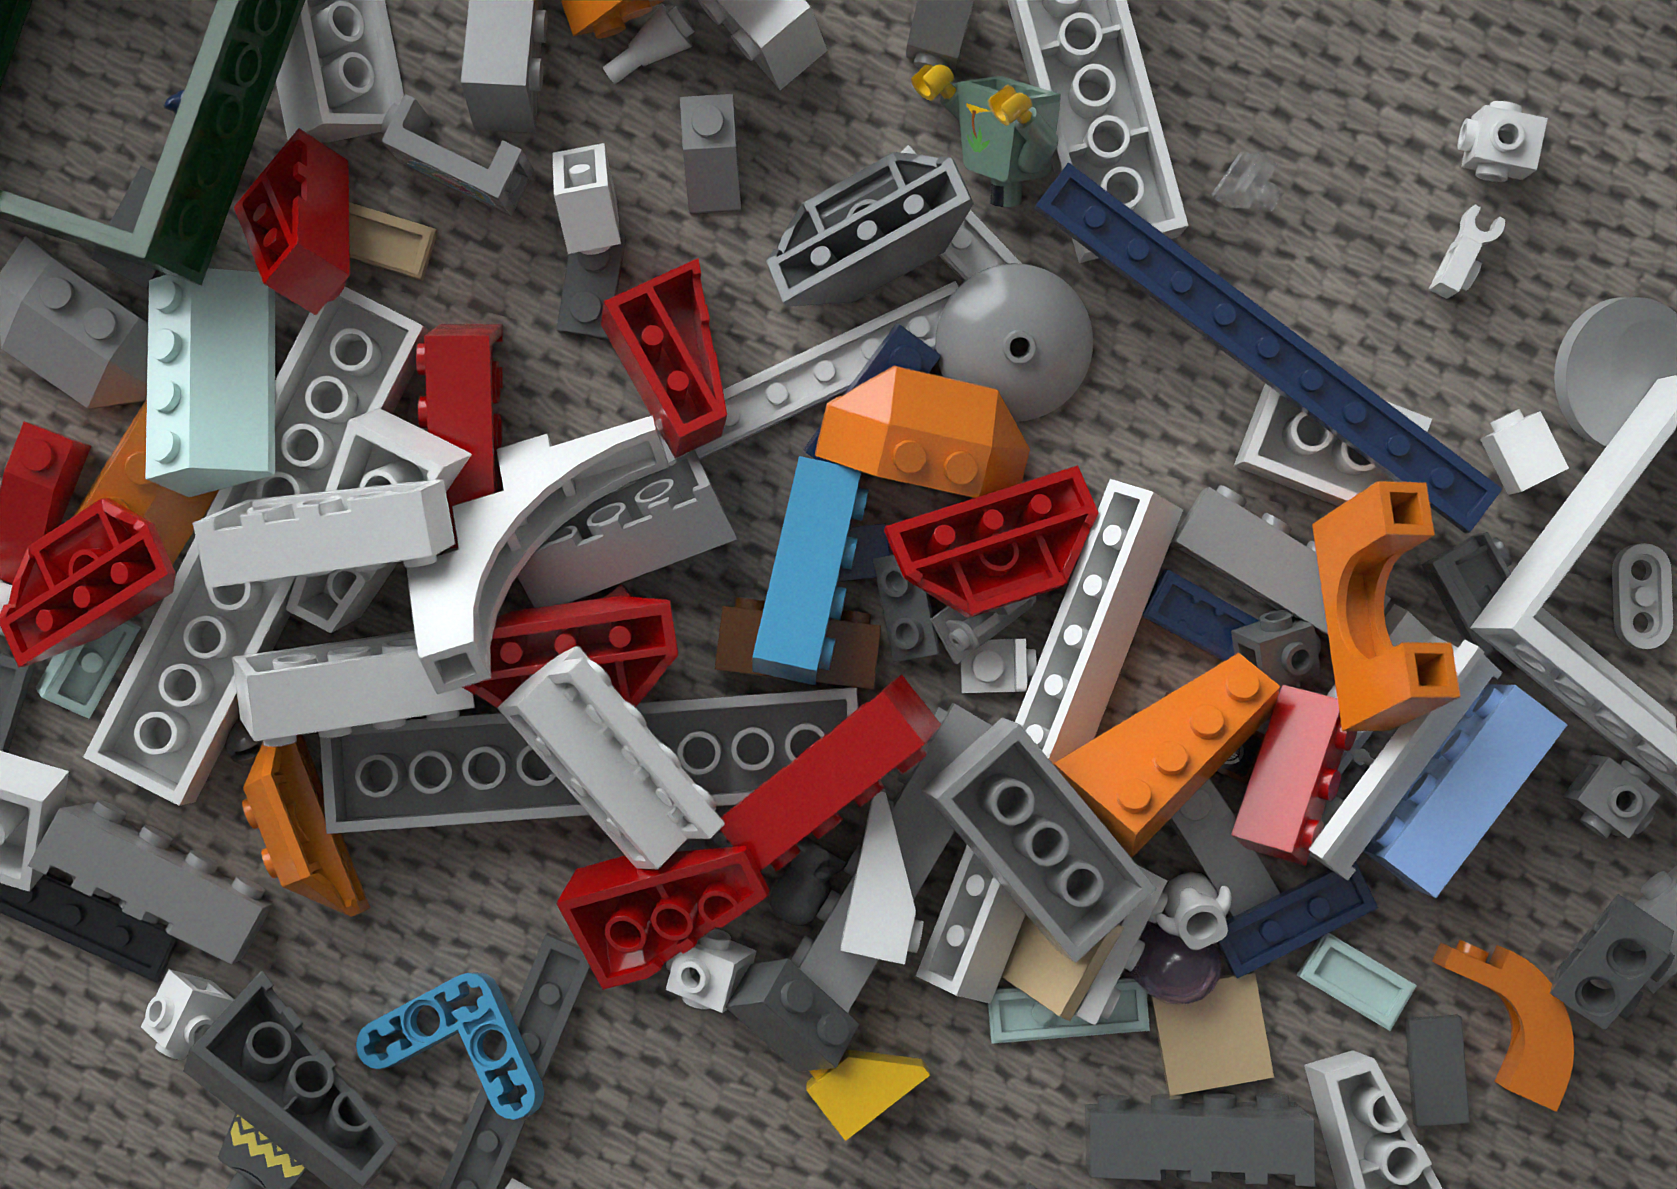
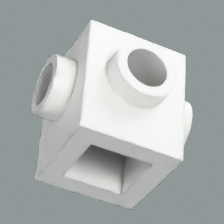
(1502, 142)
(709, 971)
(183, 1012)

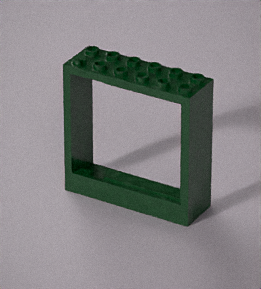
(202, 151)

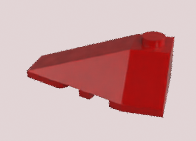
(641, 918)

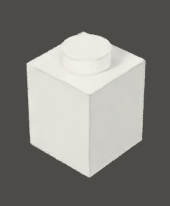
(1523, 451)

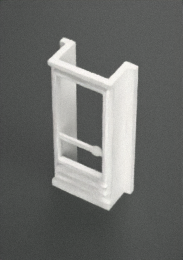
(1354, 822)

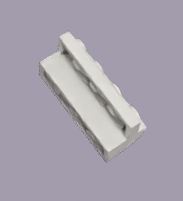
(610, 759)

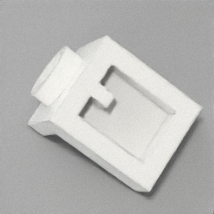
(998, 667)

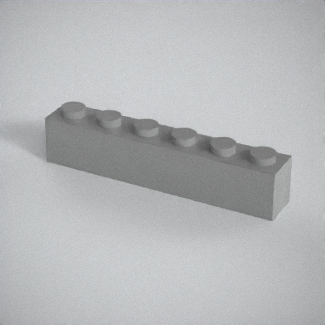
(921, 838)

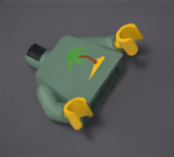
(1003, 127)

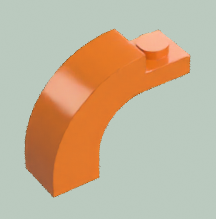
(1541, 1030)

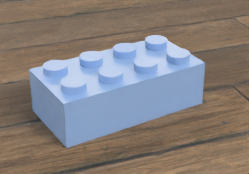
(1464, 787)

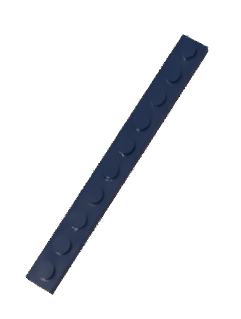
(1266, 347)

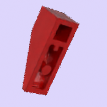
(36, 490)

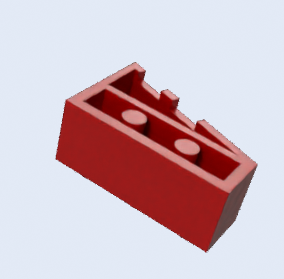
(300, 222)
(670, 355)

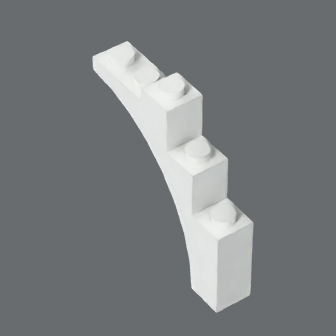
(498, 533)

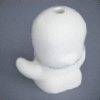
(1195, 910)

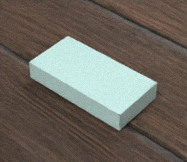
(1356, 980)

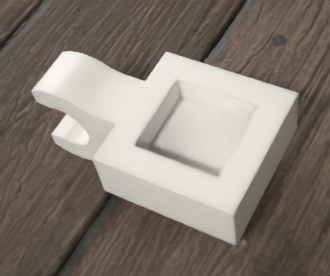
(1459, 264)

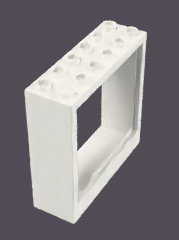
(1547, 648)

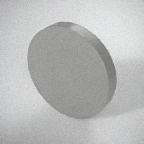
(1612, 363)

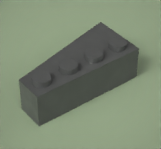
(289, 1090)

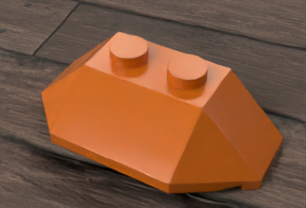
(926, 433)
(126, 483)
(289, 810)

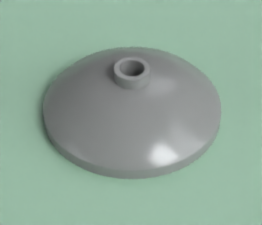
(1011, 304)

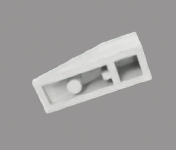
(881, 901)

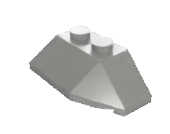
(71, 330)

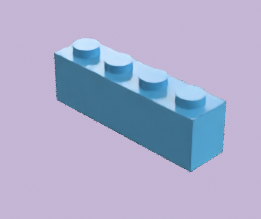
(808, 570)

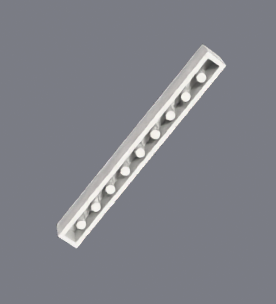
(1059, 715)

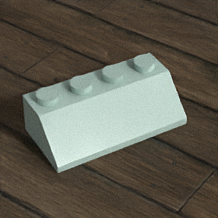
(210, 381)

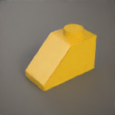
(863, 1087)

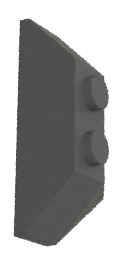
(870, 229)

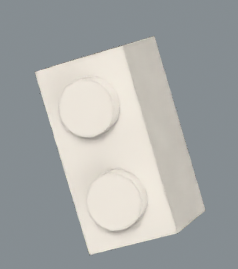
(586, 199)

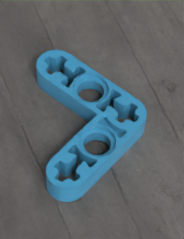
(472, 1026)

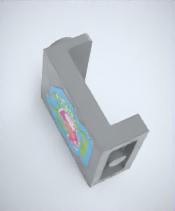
(497, 186)

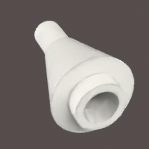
(659, 37)

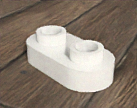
(1646, 596)

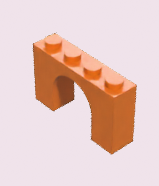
(1355, 553)

